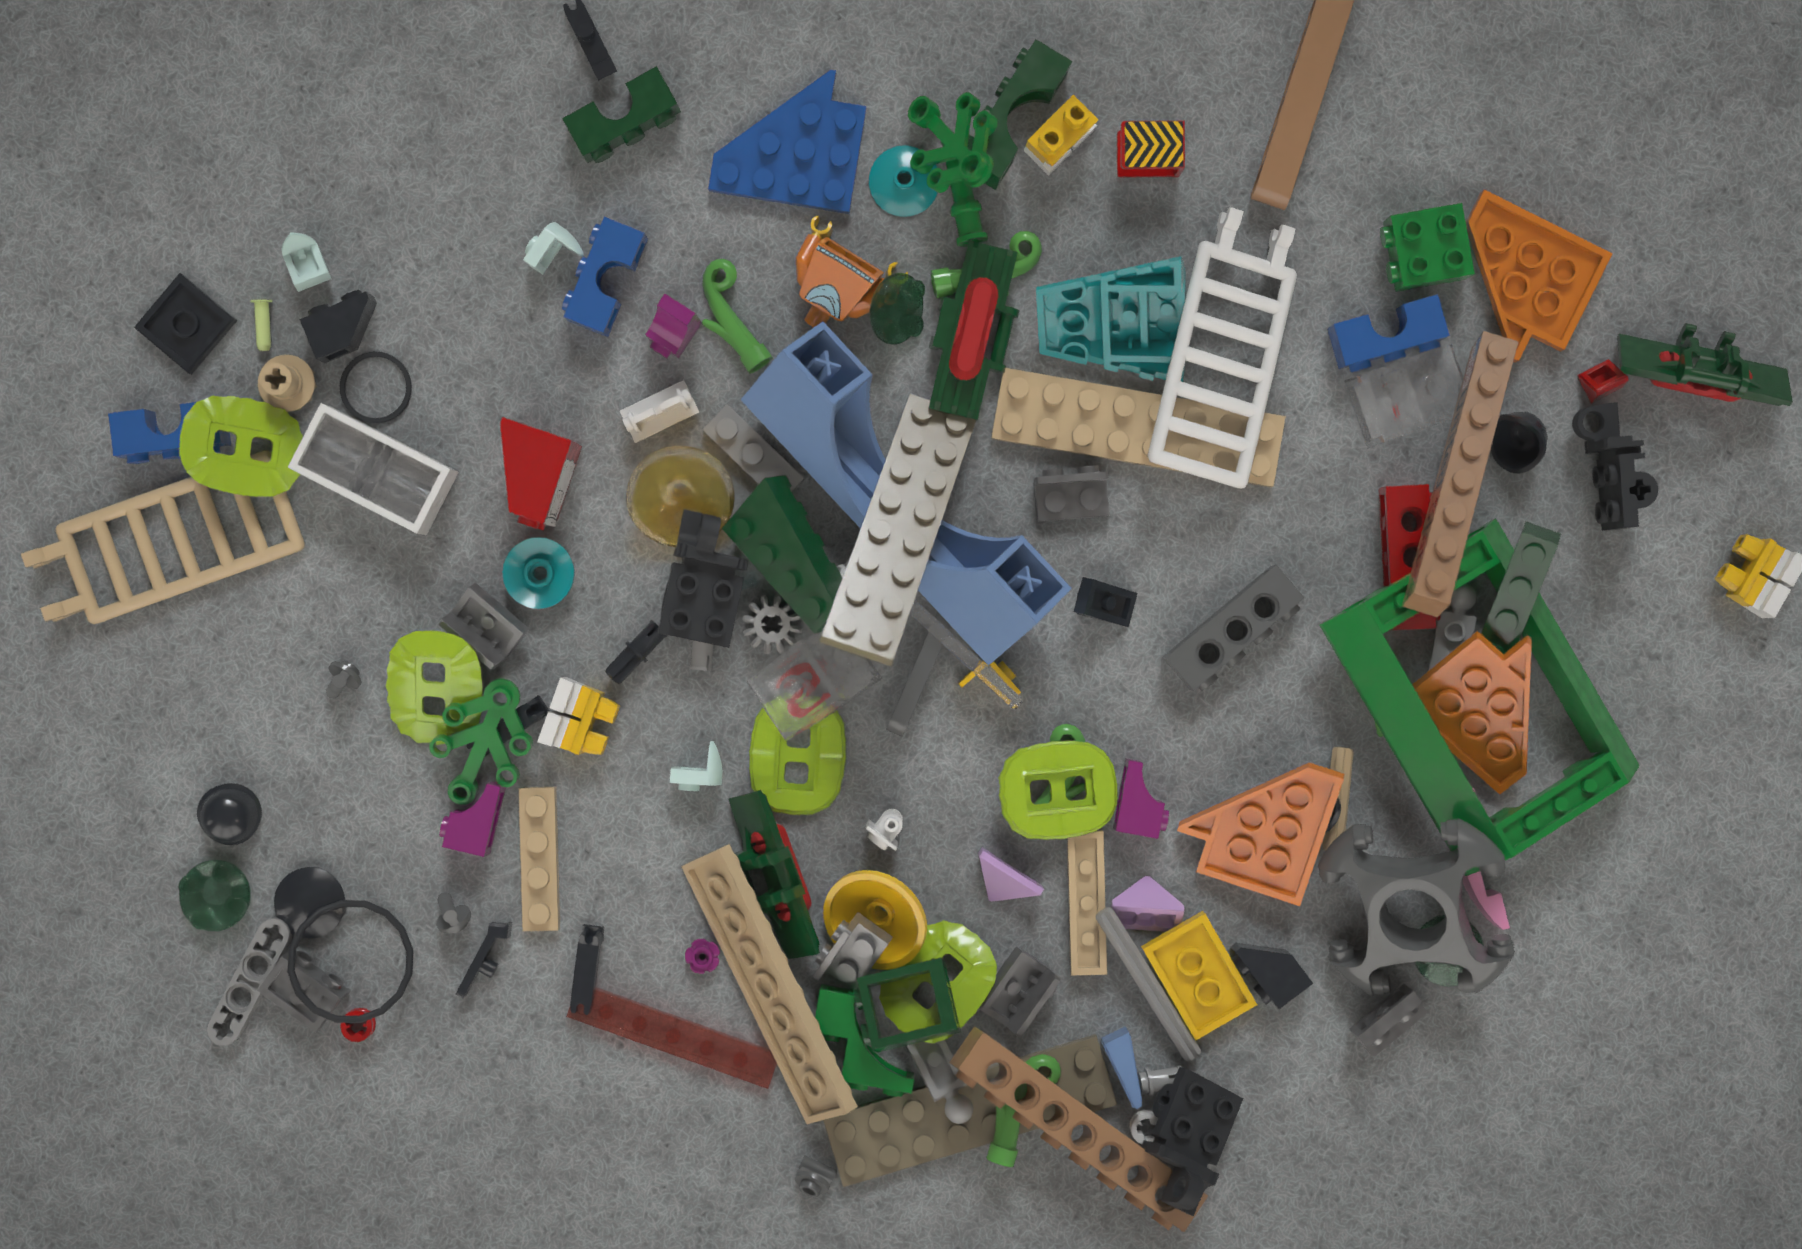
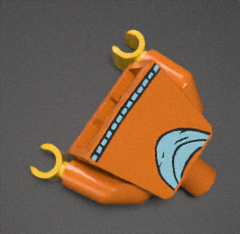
(834, 278)

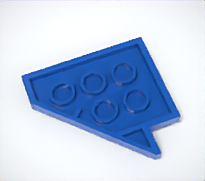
(796, 153)

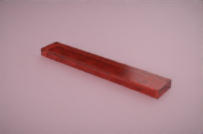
(679, 1037)

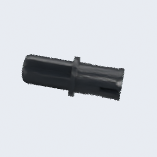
(635, 653)

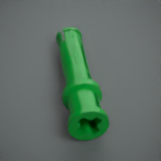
(965, 211)

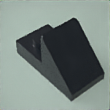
(1105, 602)

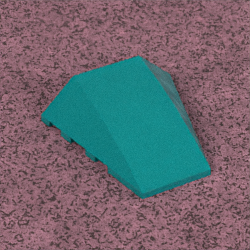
(1115, 318)

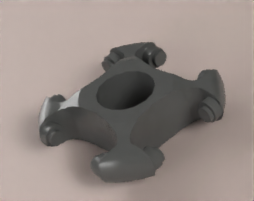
(1437, 875)

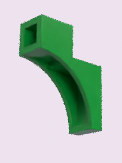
(861, 1064)

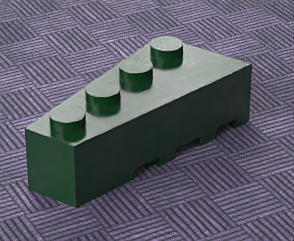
(785, 550)

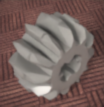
(773, 636)

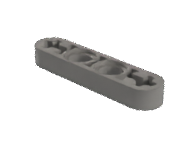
(248, 979)

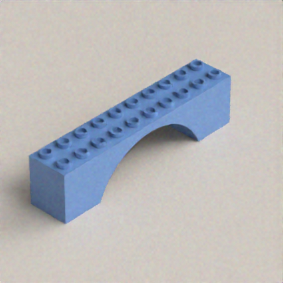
(820, 412)

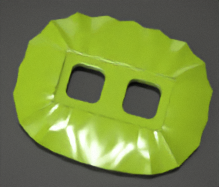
(239, 472)
(408, 687)
(824, 759)
(1060, 816)
(968, 988)

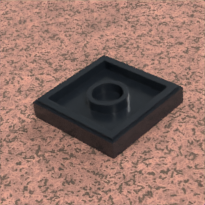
(185, 323)

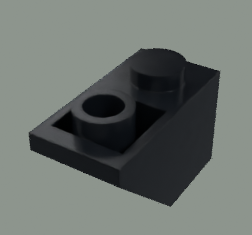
(340, 327)
(1275, 971)

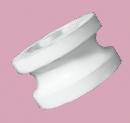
(1136, 1119)

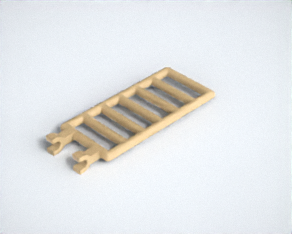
(161, 590)

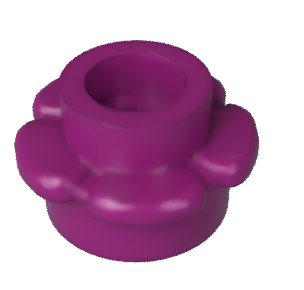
(700, 946)

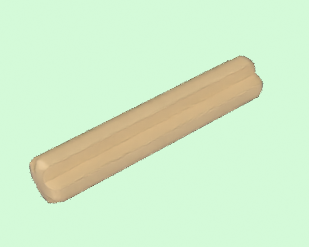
(1342, 762)

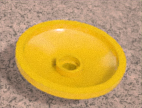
(865, 893)

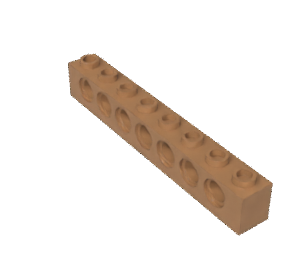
(981, 1051)

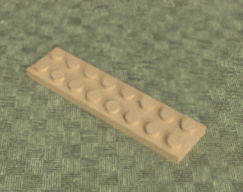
(1121, 423)
(769, 985)

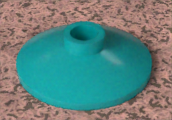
(893, 196)
(520, 570)

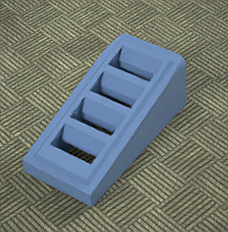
(1121, 1055)

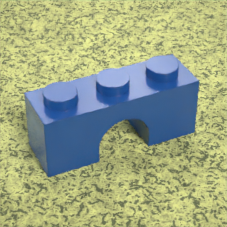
(611, 247)
(1420, 326)
(137, 436)

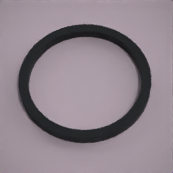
(399, 410)

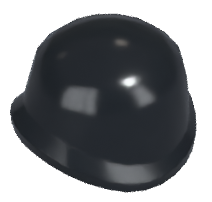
(1519, 442)
(229, 813)

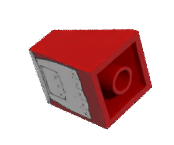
(536, 472)

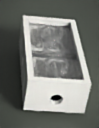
(373, 469)

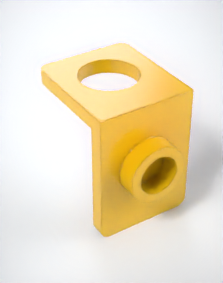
(1001, 669)

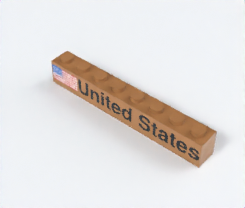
(1460, 475)

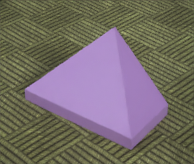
(1004, 880)
(1148, 907)

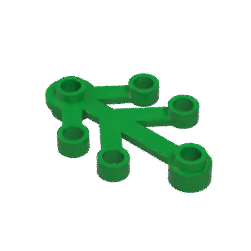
(974, 165)
(485, 737)

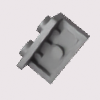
(485, 626)
(1020, 991)

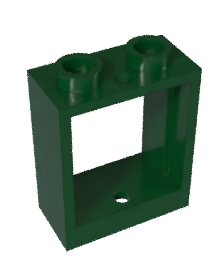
(943, 995)

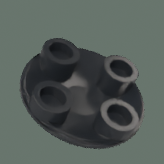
(303, 894)

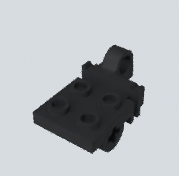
(1620, 487)
(702, 590)
(1191, 1134)

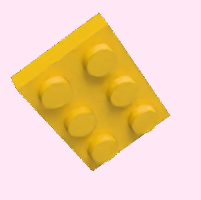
(1199, 975)

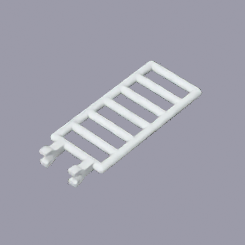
(1273, 267)

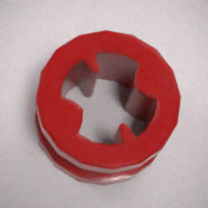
(361, 1035)

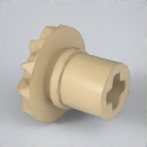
(286, 382)

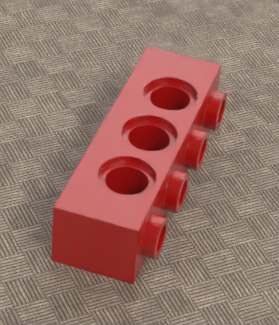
(1393, 503)

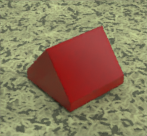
(1602, 380)

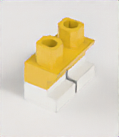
(1062, 131)
(1763, 577)
(573, 733)

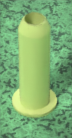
(262, 324)

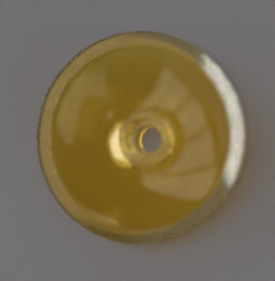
(659, 507)

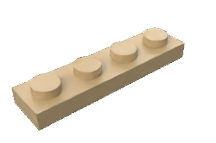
(539, 859)
(1085, 900)

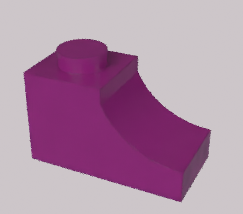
(672, 327)
(1136, 809)
(474, 828)

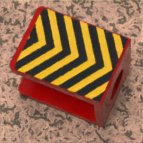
(1151, 149)

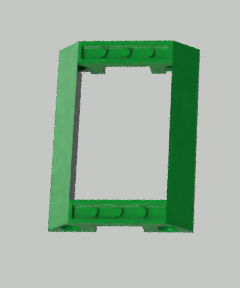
(1418, 744)

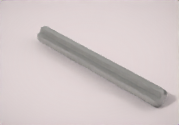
(1148, 984)

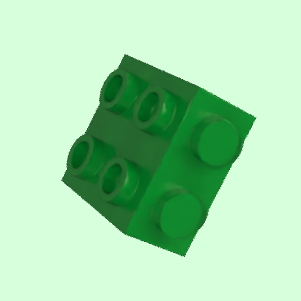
(1427, 247)

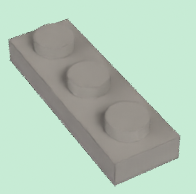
(749, 448)

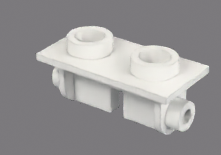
(659, 411)
(886, 829)

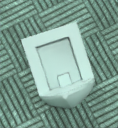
(543, 248)
(304, 261)
(691, 778)

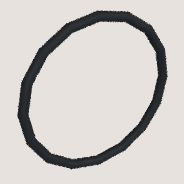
(372, 1014)

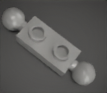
(1454, 626)
(940, 1078)

